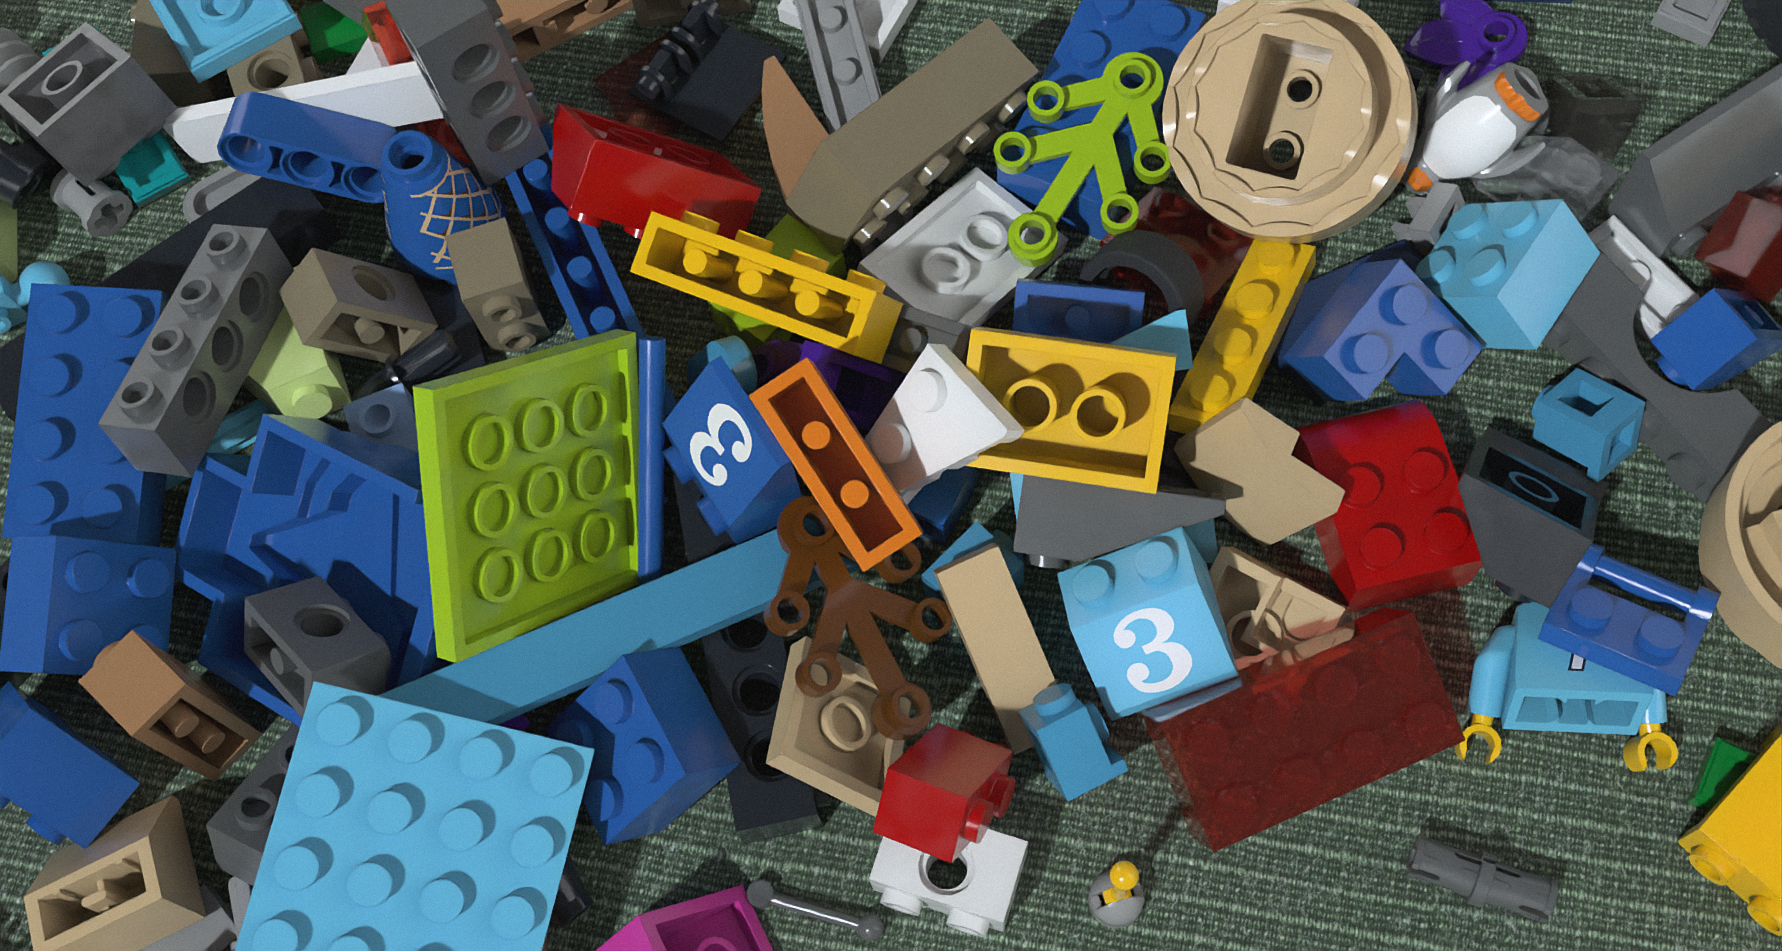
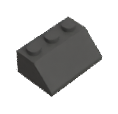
(1695, 171)

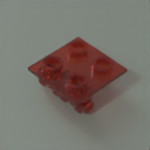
(1207, 241)

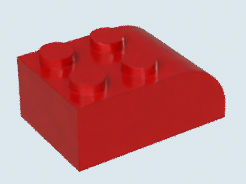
(1401, 508)

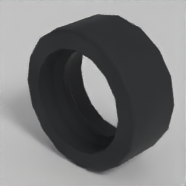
(1157, 258)

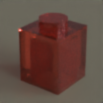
(1746, 246)

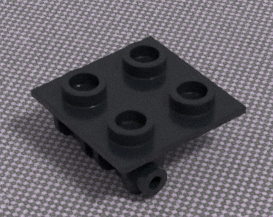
(704, 72)

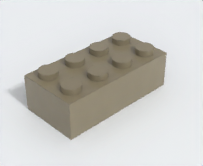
(911, 138)

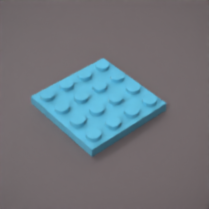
(413, 832)

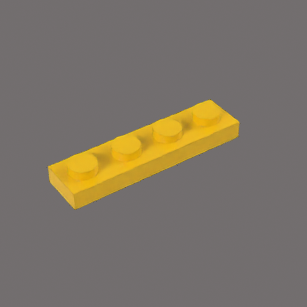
(1243, 332)

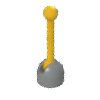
(1115, 886)

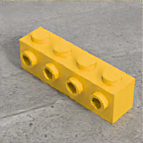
(769, 288)

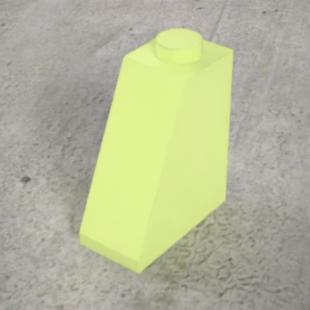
(295, 376)

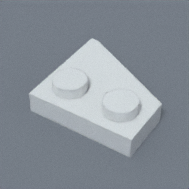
(937, 421)

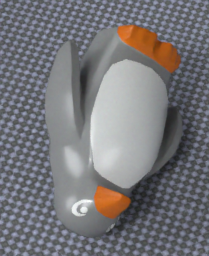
(1476, 127)

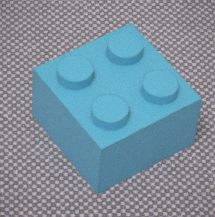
(1509, 269)

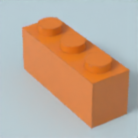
(836, 464)

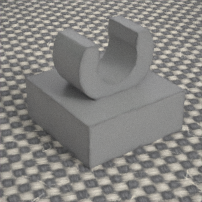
(1429, 216)

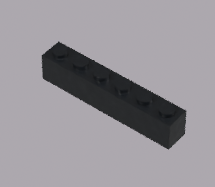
(287, 211)

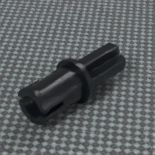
(415, 366)

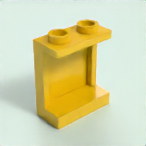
(1742, 837)

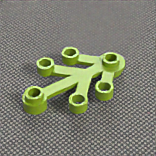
(1088, 147)

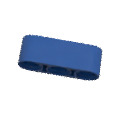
(305, 146)

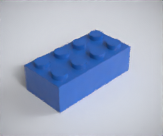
(1091, 41)
(62, 464)

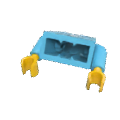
(1558, 691)

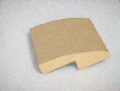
(1251, 463)

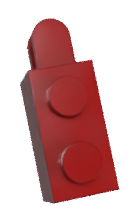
(945, 792)

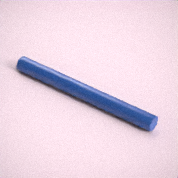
(651, 458)

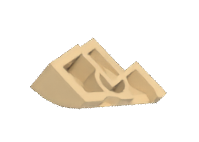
(1267, 608)

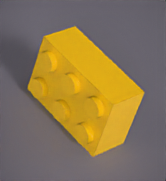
(1084, 406)

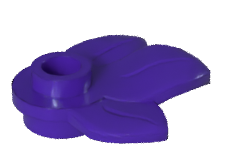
(1463, 36)

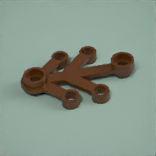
(851, 606)

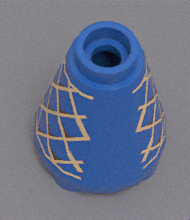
(430, 197)

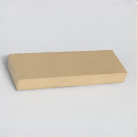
(996, 636)

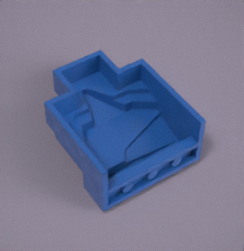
(304, 510)

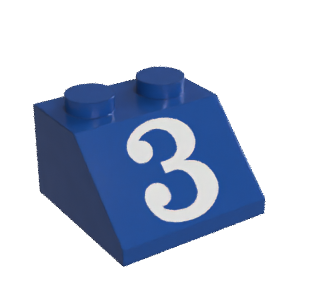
(729, 456)

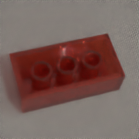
(1303, 727)

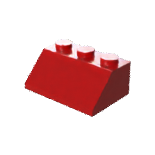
(626, 172)

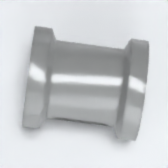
(91, 202)

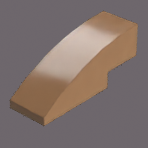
(789, 127)

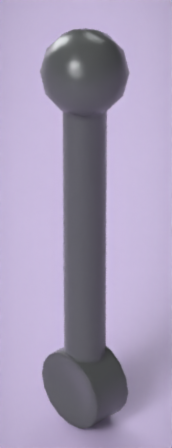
(762, 896)

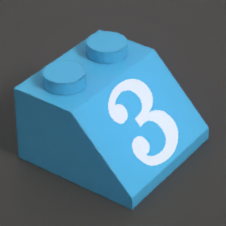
(1148, 623)

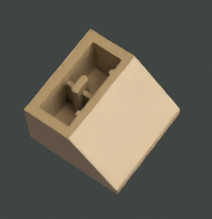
(121, 889)

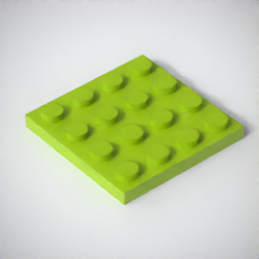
(529, 489)

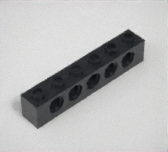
(760, 804)

